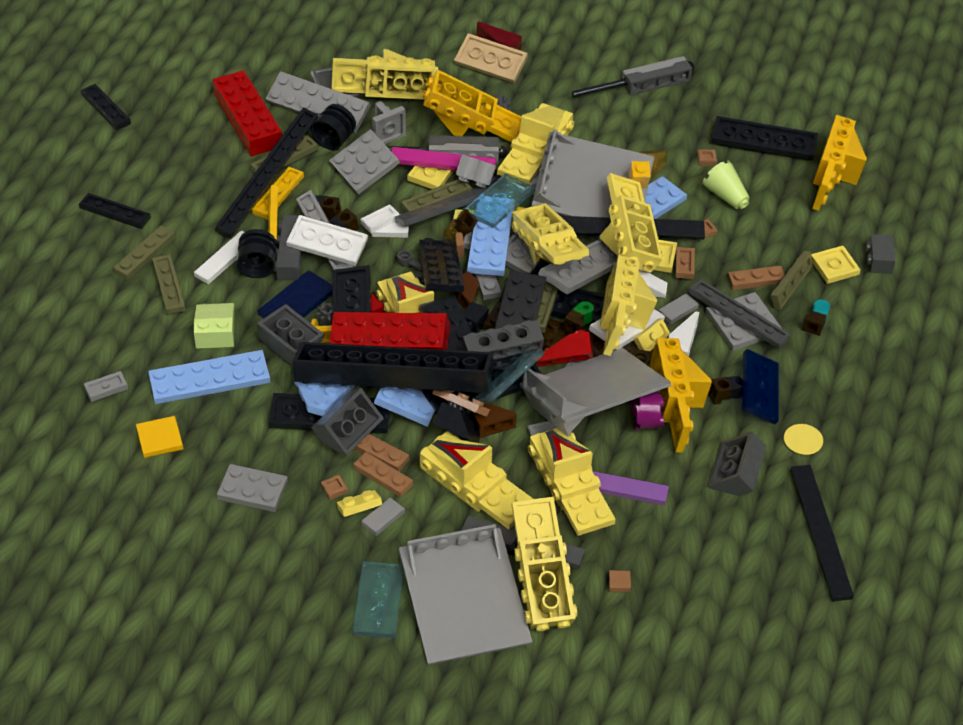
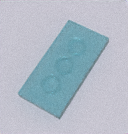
(499, 200)
(510, 375)
(378, 600)

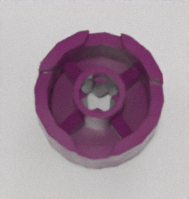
(647, 411)

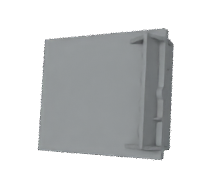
(576, 175)
(589, 387)
(464, 594)

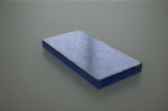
(301, 295)
(760, 386)

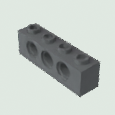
(513, 346)

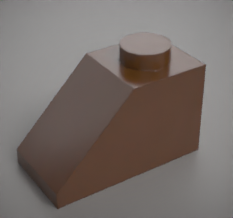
(471, 289)
(496, 421)

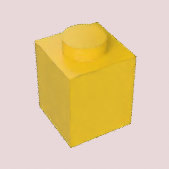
(640, 172)

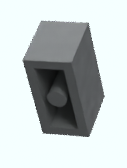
(881, 254)

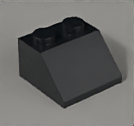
(455, 419)

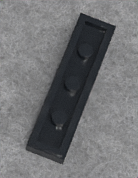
(105, 107)
(114, 211)

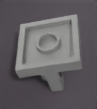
(388, 123)

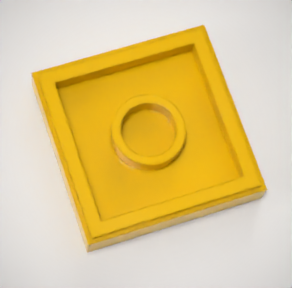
(159, 436)

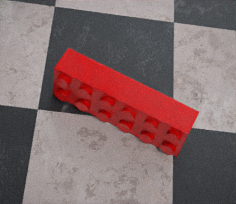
(247, 112)
(391, 329)

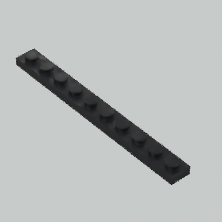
(266, 173)

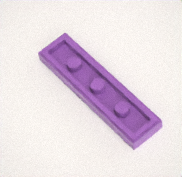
(632, 488)

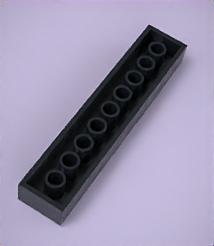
(393, 367)

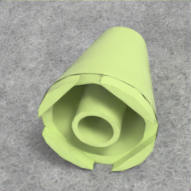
(727, 185)

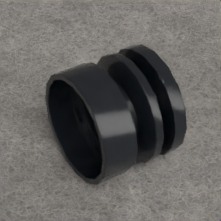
(333, 127)
(256, 253)

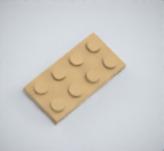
(491, 58)

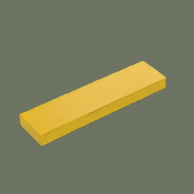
(285, 185)
(272, 210)

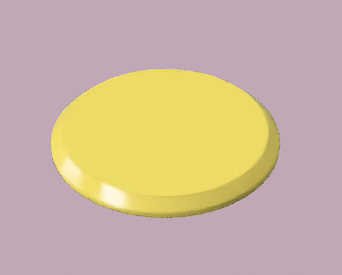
(803, 439)

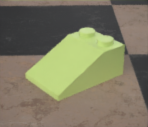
(214, 325)

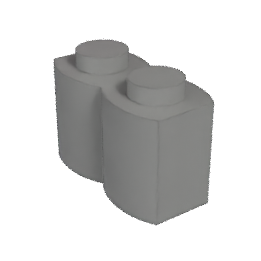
(475, 170)

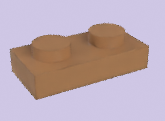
(685, 262)

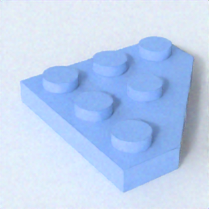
(321, 397)
(407, 403)

